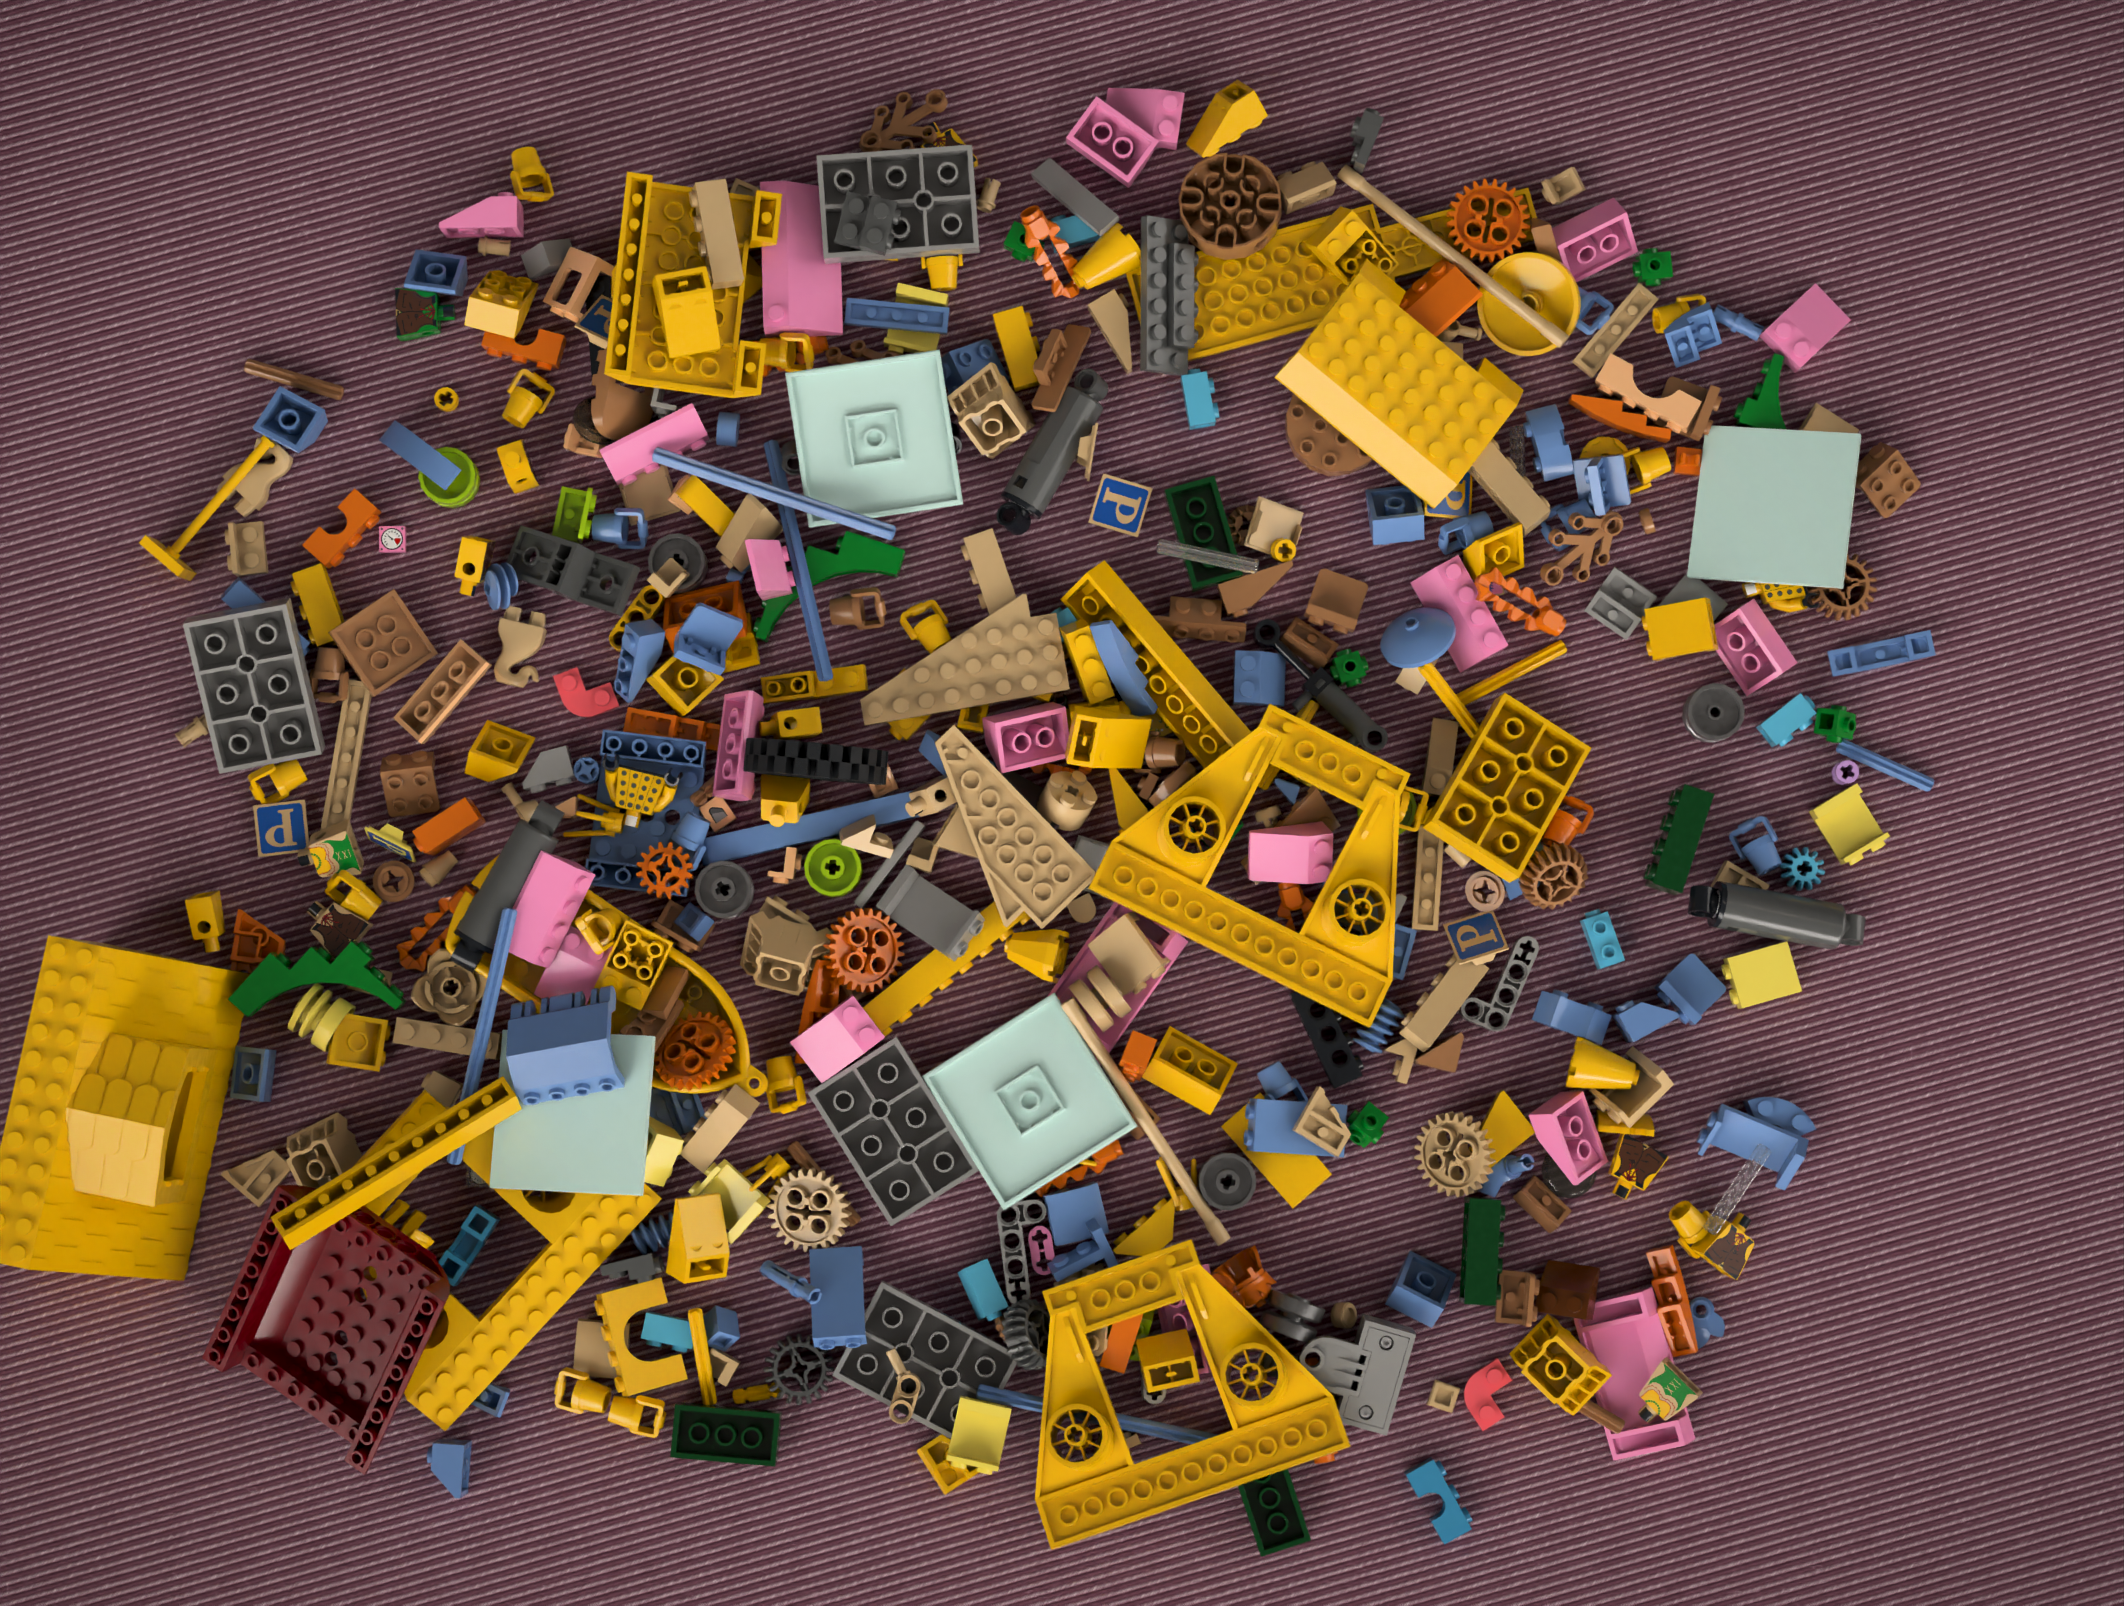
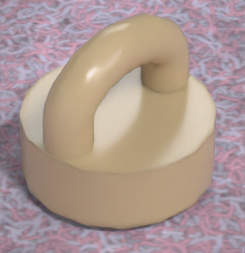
(1264, 815)
(1343, 1315)

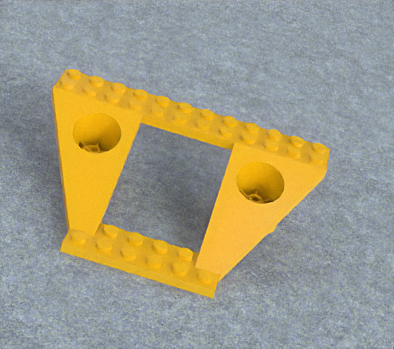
(1323, 959)
(469, 1350)
(1110, 1490)

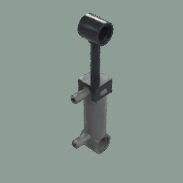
(1326, 692)

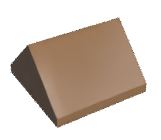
(1443, 1055)

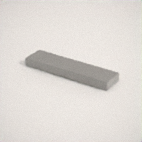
(1075, 196)
(889, 864)

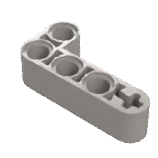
(1505, 981)
(1019, 1251)

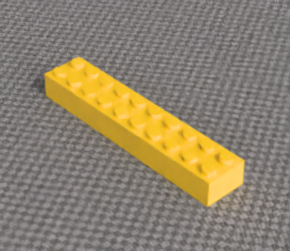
(1194, 706)

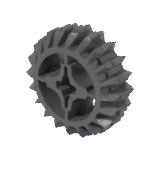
(1027, 1333)
(777, 1376)

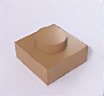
(1147, 786)

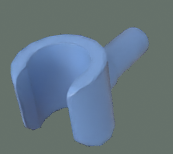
(734, 575)

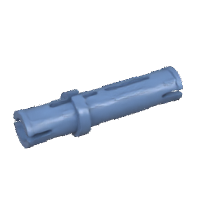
(797, 1285)

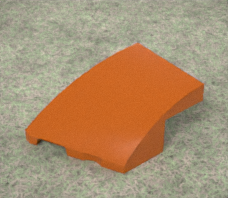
(252, 943)

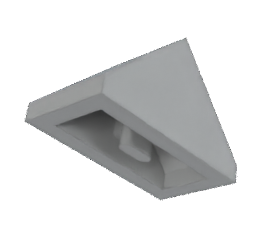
(545, 257)

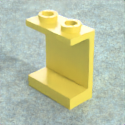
(915, 341)
(1848, 825)
(1761, 975)
(738, 1203)
(978, 1434)

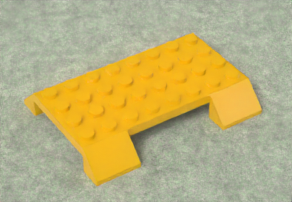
(661, 239)
(1399, 388)

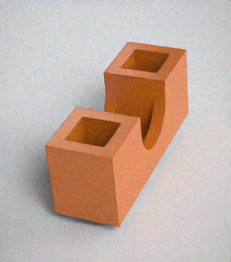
(545, 350)
(360, 516)
(1136, 1056)

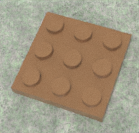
(383, 643)

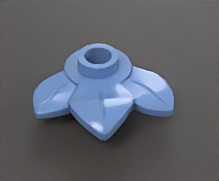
(1706, 1324)

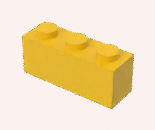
(1018, 346)
(318, 603)
(1086, 661)

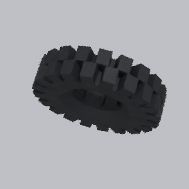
(816, 761)

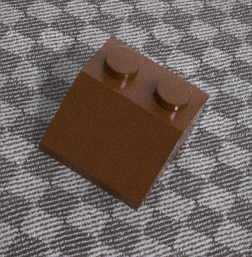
(1568, 1290)

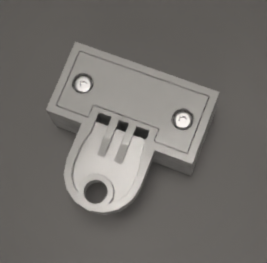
(1364, 1371)

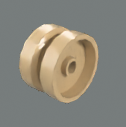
(1101, 997)

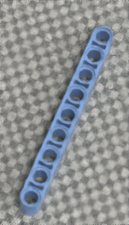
(808, 829)

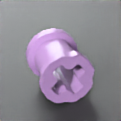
(1853, 771)

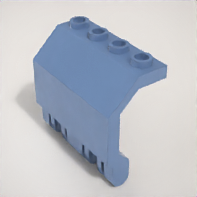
(563, 1047)

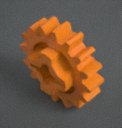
(653, 868)

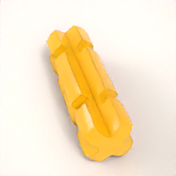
(754, 1393)

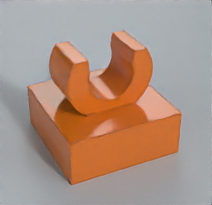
(1687, 461)

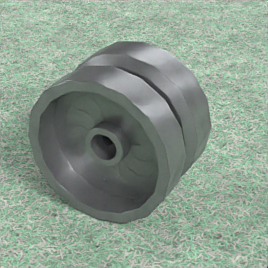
(683, 549)
(1699, 720)
(709, 885)
(1242, 1181)
(1292, 1315)

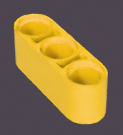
(705, 504)
(639, 605)

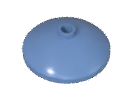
(1418, 637)

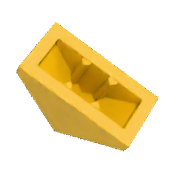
(971, 718)

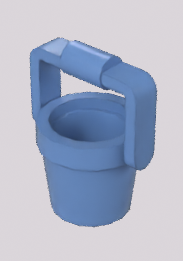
(1587, 302)
(1564, 512)
(615, 528)
(1467, 530)
(690, 835)
(1760, 851)
(1278, 1082)

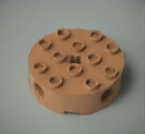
(1251, 200)
(1319, 443)

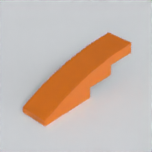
(1610, 413)
(671, 726)
(820, 998)
(1673, 1301)
(1120, 1344)

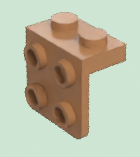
(1710, 401)
(1886, 479)
(1336, 601)
(409, 783)
(667, 928)
(1517, 1298)

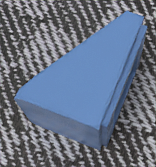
(1288, 789)
(694, 921)

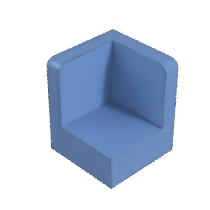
(721, 1328)

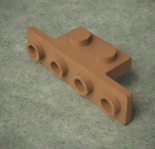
(1057, 364)
(1200, 620)

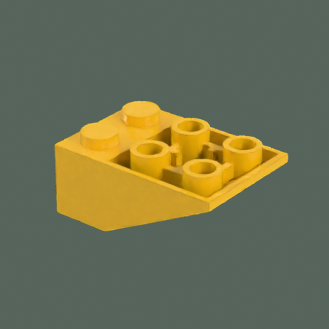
(1227, 116)
(1346, 242)
(500, 303)
(686, 311)
(1106, 739)
(635, 964)
(698, 1239)

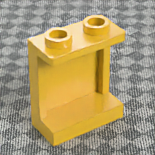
(1680, 629)

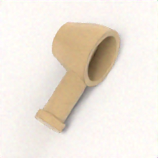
(1457, 329)
(524, 809)

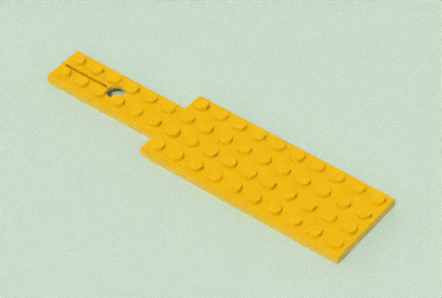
(1288, 286)

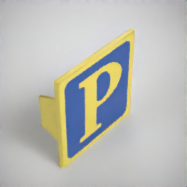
(391, 839)

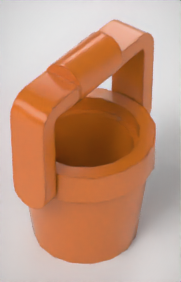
(1566, 826)

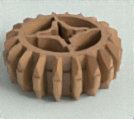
(1843, 597)
(1555, 882)

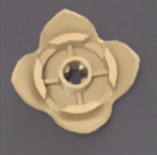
(431, 994)

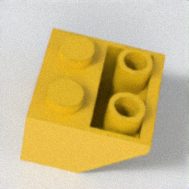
(1167, 1360)

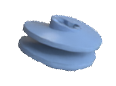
(500, 585)

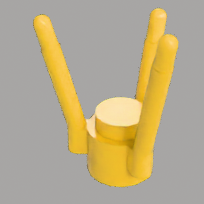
(610, 821)
(775, 1168)
(1178, 1196)

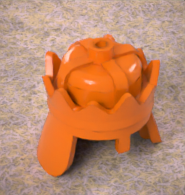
(1245, 1278)

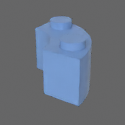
(1547, 437)
(1572, 1017)
(1780, 1113)

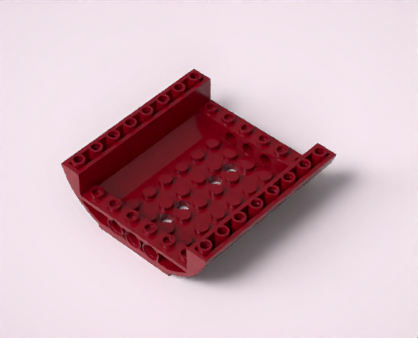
(297, 1301)

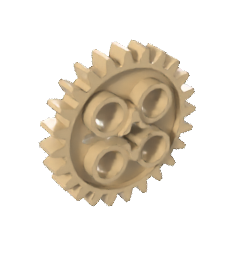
(1455, 1154)
(808, 1232)

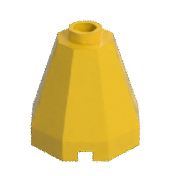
(1039, 952)

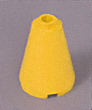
(1107, 259)
(1599, 1068)

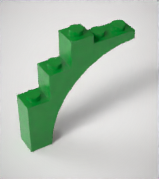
(1765, 409)
(855, 555)
(350, 968)

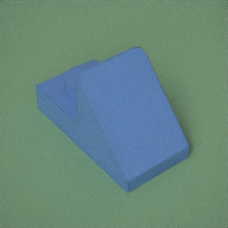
(492, 1399)

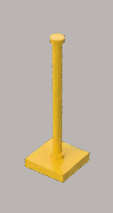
(170, 555)

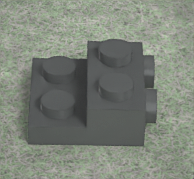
(1364, 133)
(867, 223)
(639, 1267)

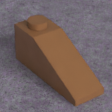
(1244, 592)

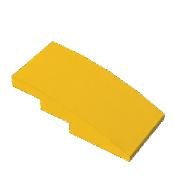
(1290, 1174)

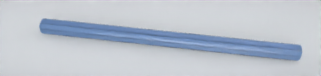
(774, 493)
(799, 566)
(486, 1013)
(1126, 1422)

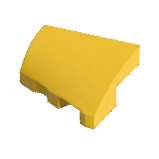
(743, 651)
(1643, 1126)
(934, 1457)

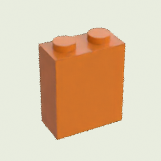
(448, 827)

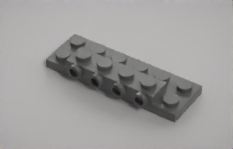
(1167, 296)

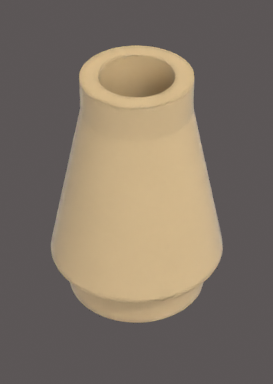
(437, 869)

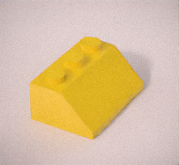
(1189, 1070)

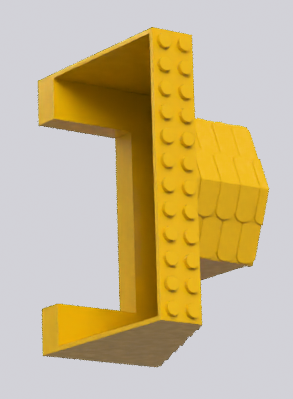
(115, 1111)

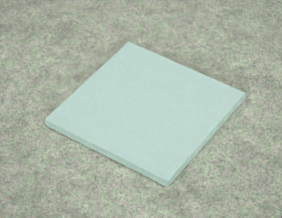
(875, 436)
(1774, 506)
(1029, 1101)
(580, 1141)

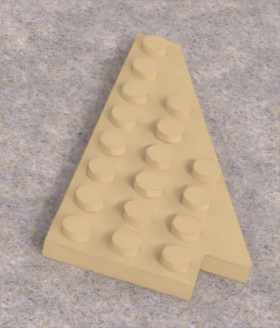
(990, 663)
(1018, 850)

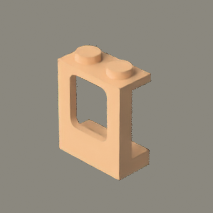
(589, 267)

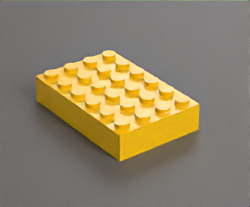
(1507, 787)

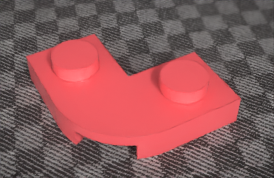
(582, 701)
(1479, 1390)

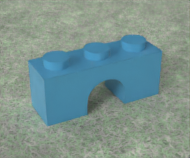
(468, 1243)
(1451, 1520)

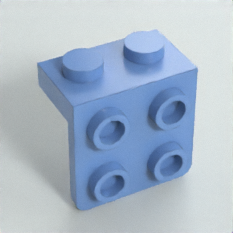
(966, 361)
(706, 638)
(1690, 989)

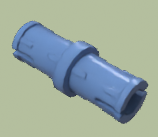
(1737, 322)

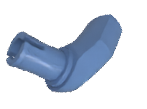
(1506, 1170)

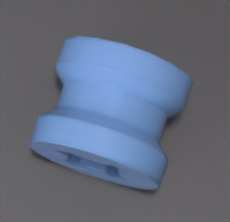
(585, 766)

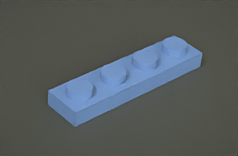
(897, 316)

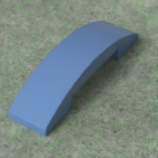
(420, 455)
(1881, 653)

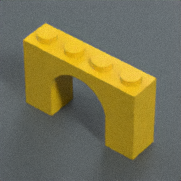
(616, 1309)

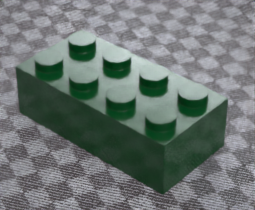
(1201, 522)
(1679, 839)
(1480, 1251)
(726, 1434)
(1274, 1513)

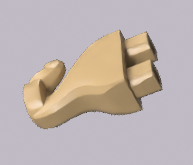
(257, 482)
(519, 644)

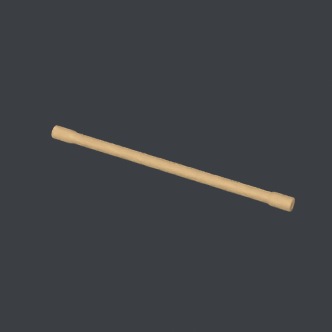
(1359, 184)
(1211, 1222)

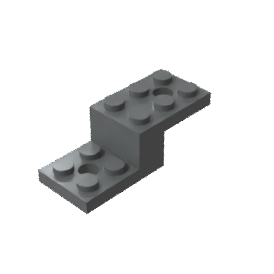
(572, 570)

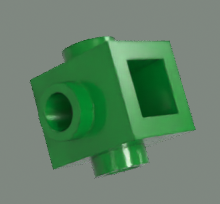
(1014, 243)
(1661, 266)
(1350, 678)
(1835, 723)
(1366, 1125)

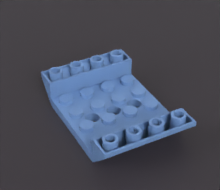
(616, 857)

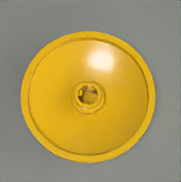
(1540, 284)

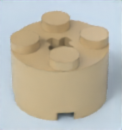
(1067, 800)

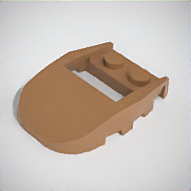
(616, 408)

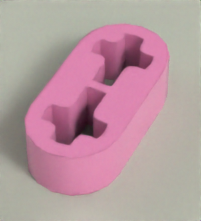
(1035, 1251)

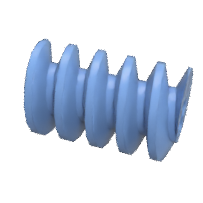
(1375, 1034)
(653, 1234)

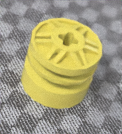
(316, 1014)

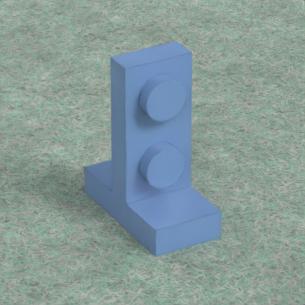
(1084, 1254)

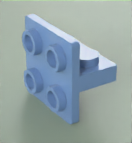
(1602, 482)

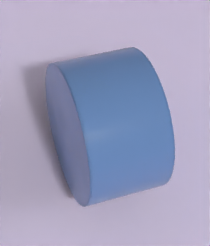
(728, 429)

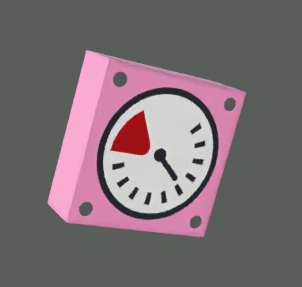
(392, 539)

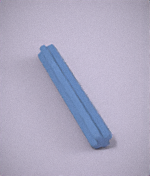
(1885, 765)

